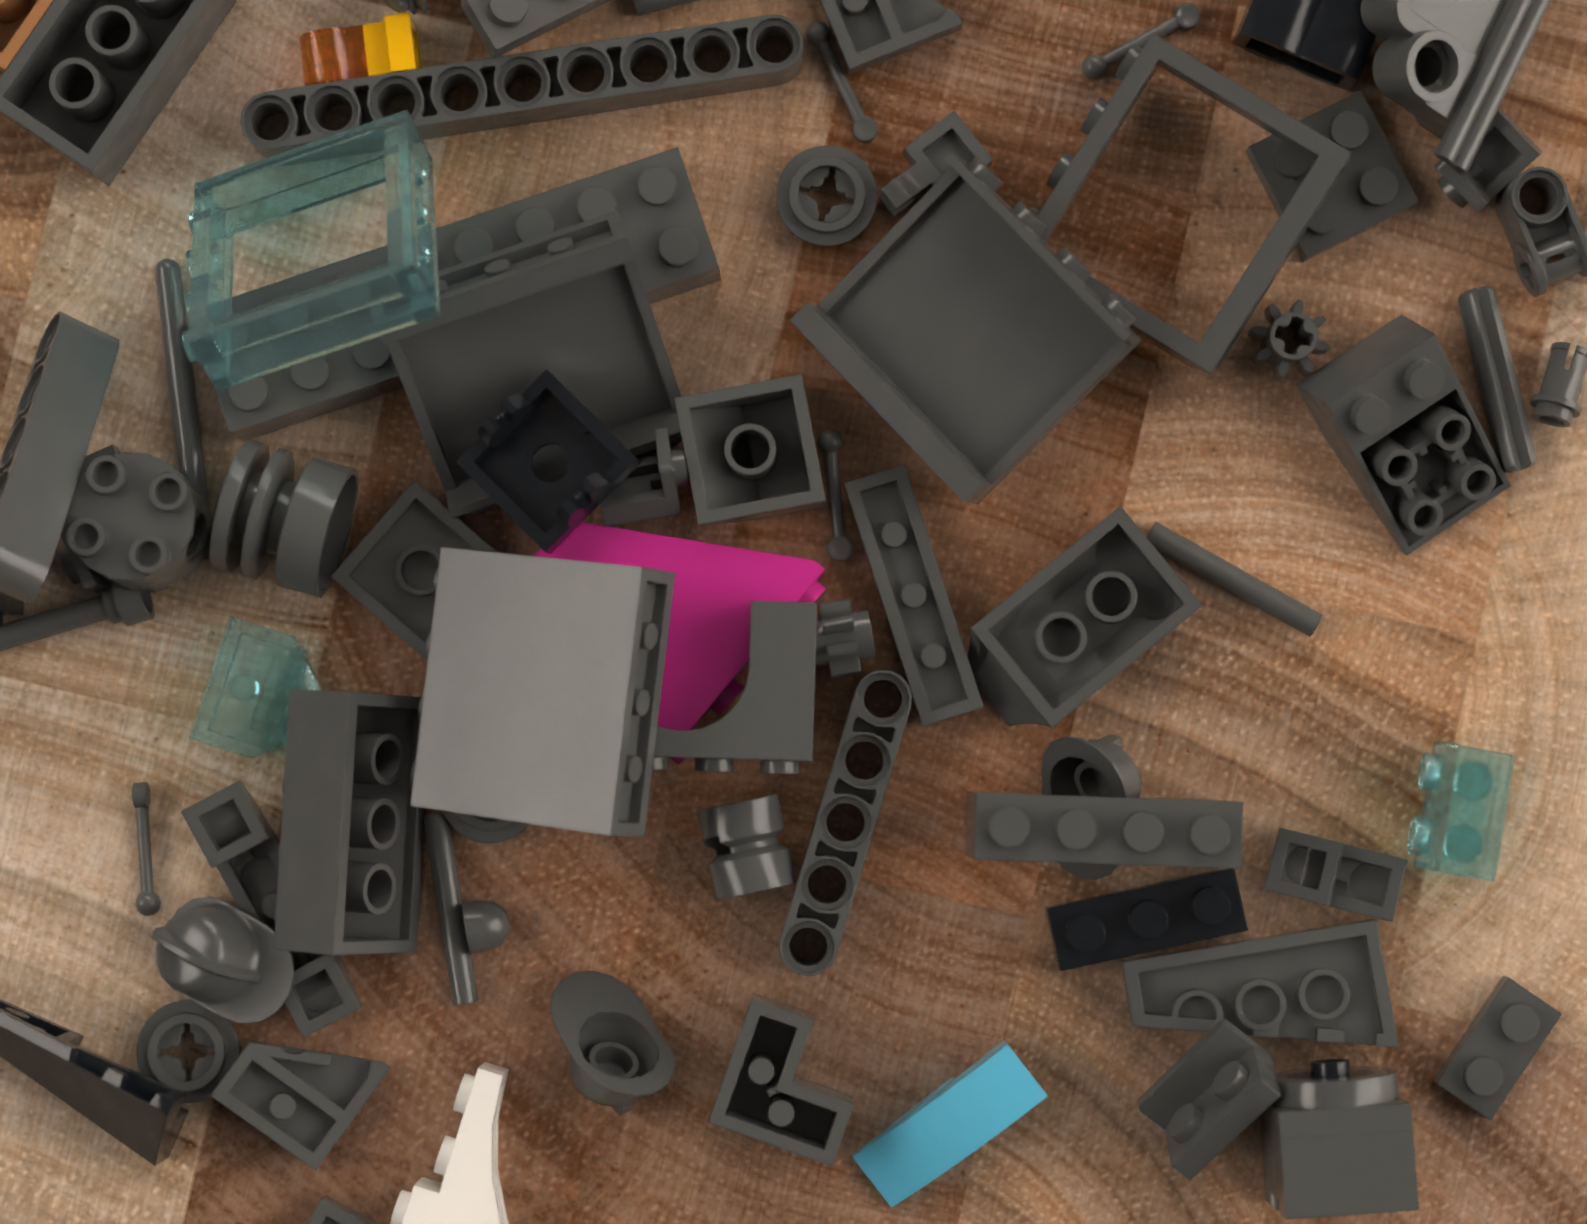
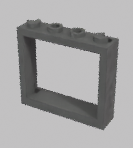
(1101, 127)

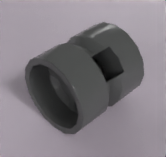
(746, 846)

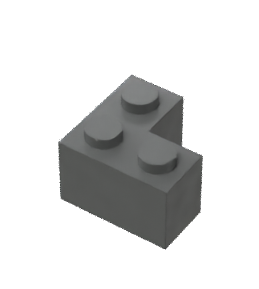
(765, 1096)

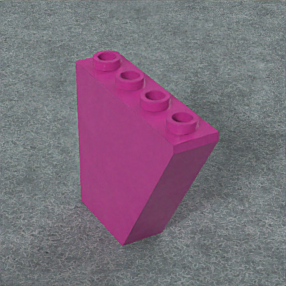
(708, 610)

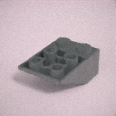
(1405, 431)

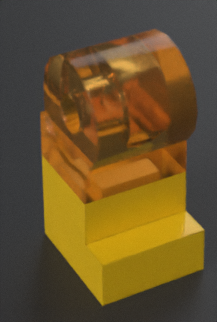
(360, 50)

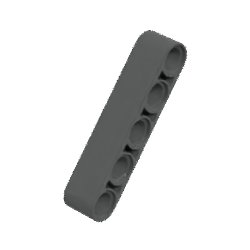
(49, 448)
(850, 854)

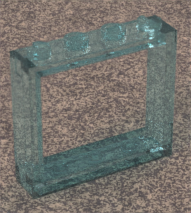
(334, 313)

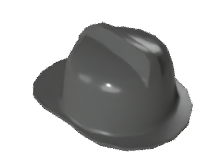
(1089, 769)
(224, 960)
(610, 1040)

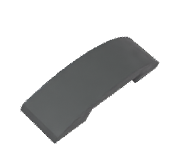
(246, 854)

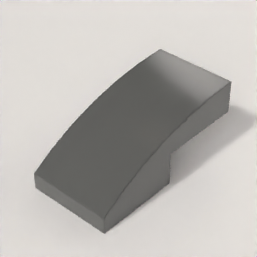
(1336, 874)

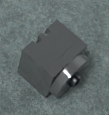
(1338, 1143)

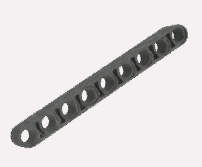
(554, 70)

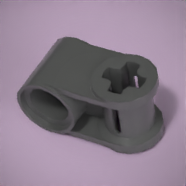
(1543, 235)

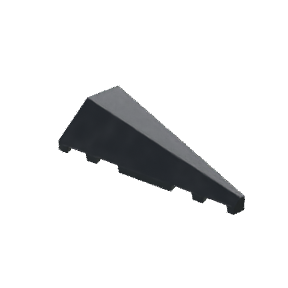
(116, 1099)

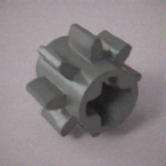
(1304, 332)
(843, 638)

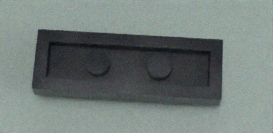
(1146, 918)

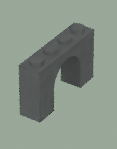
(777, 705)
(1104, 830)

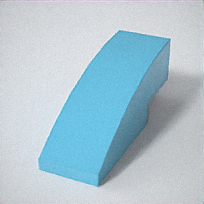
(949, 1124)

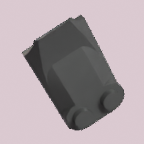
(1077, 624)

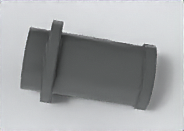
(1560, 387)

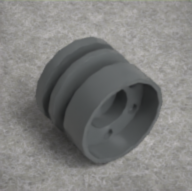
(269, 514)

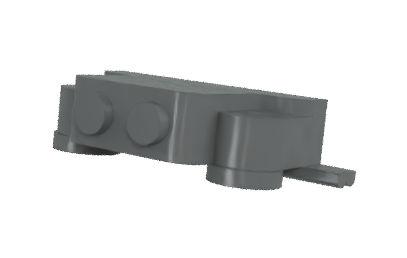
(1451, 63)

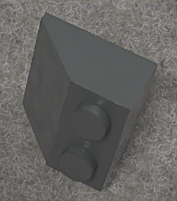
(751, 451)

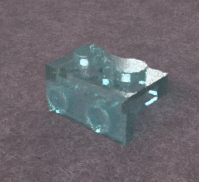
(1461, 810)

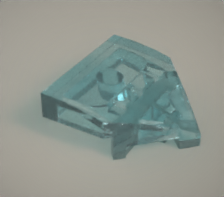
(250, 689)

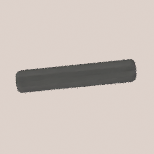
(1497, 379)

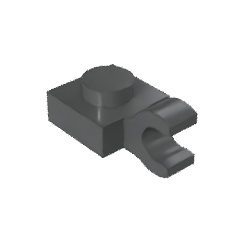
(928, 163)

